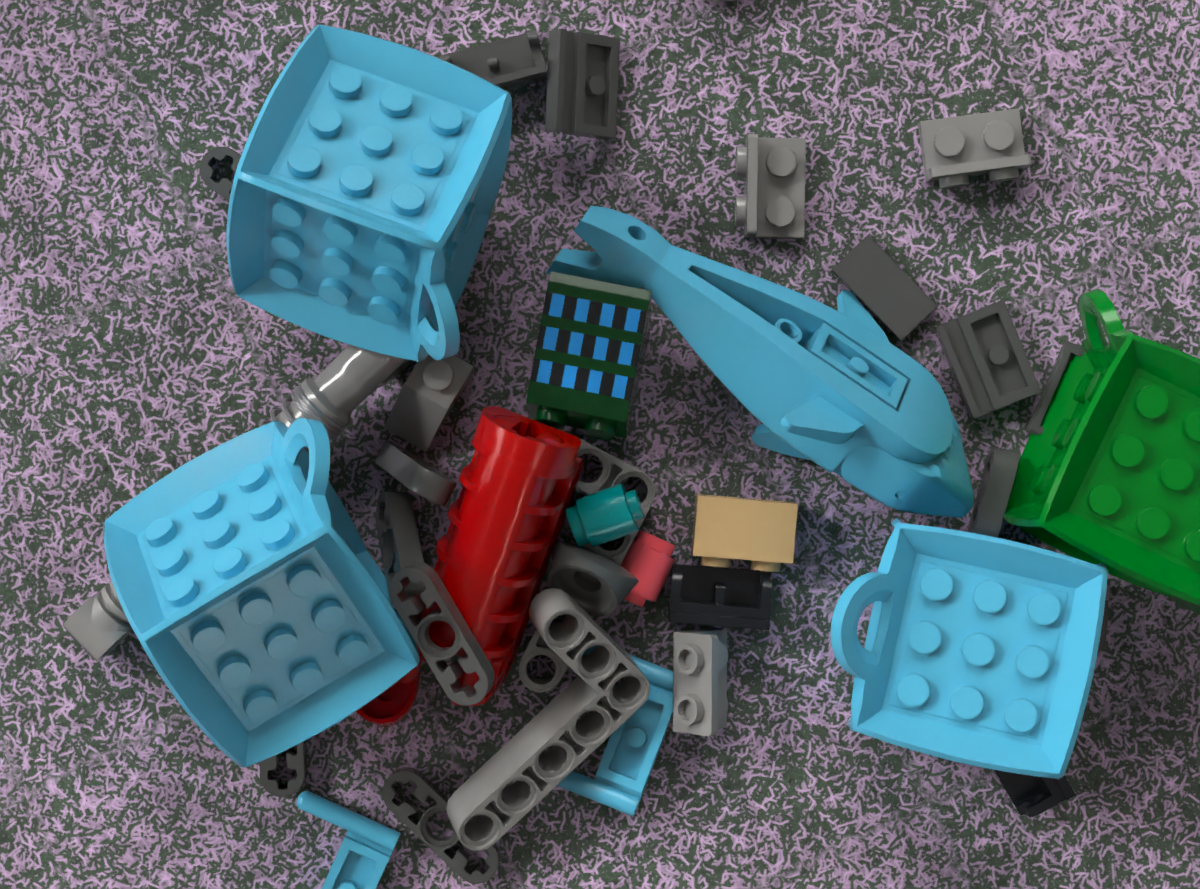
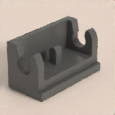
(504, 62)

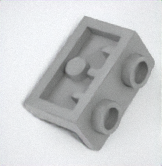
(973, 147)
(772, 187)
(700, 681)

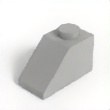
(428, 399)

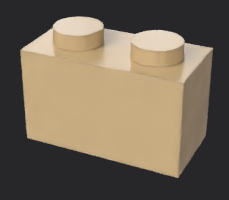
(744, 531)

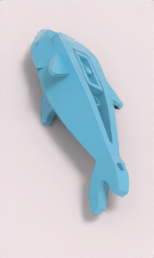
(809, 373)

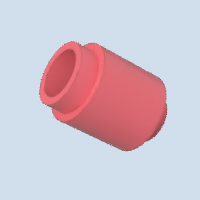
(650, 563)

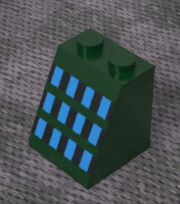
(589, 355)

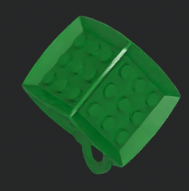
(1119, 460)

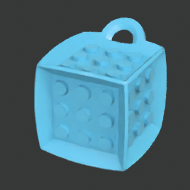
(368, 193)
(257, 592)
(973, 648)

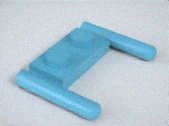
(631, 747)
(364, 847)

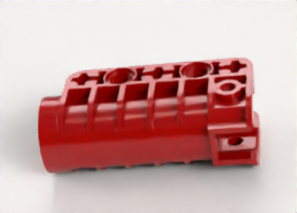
(503, 534)

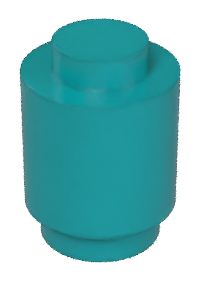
(605, 516)

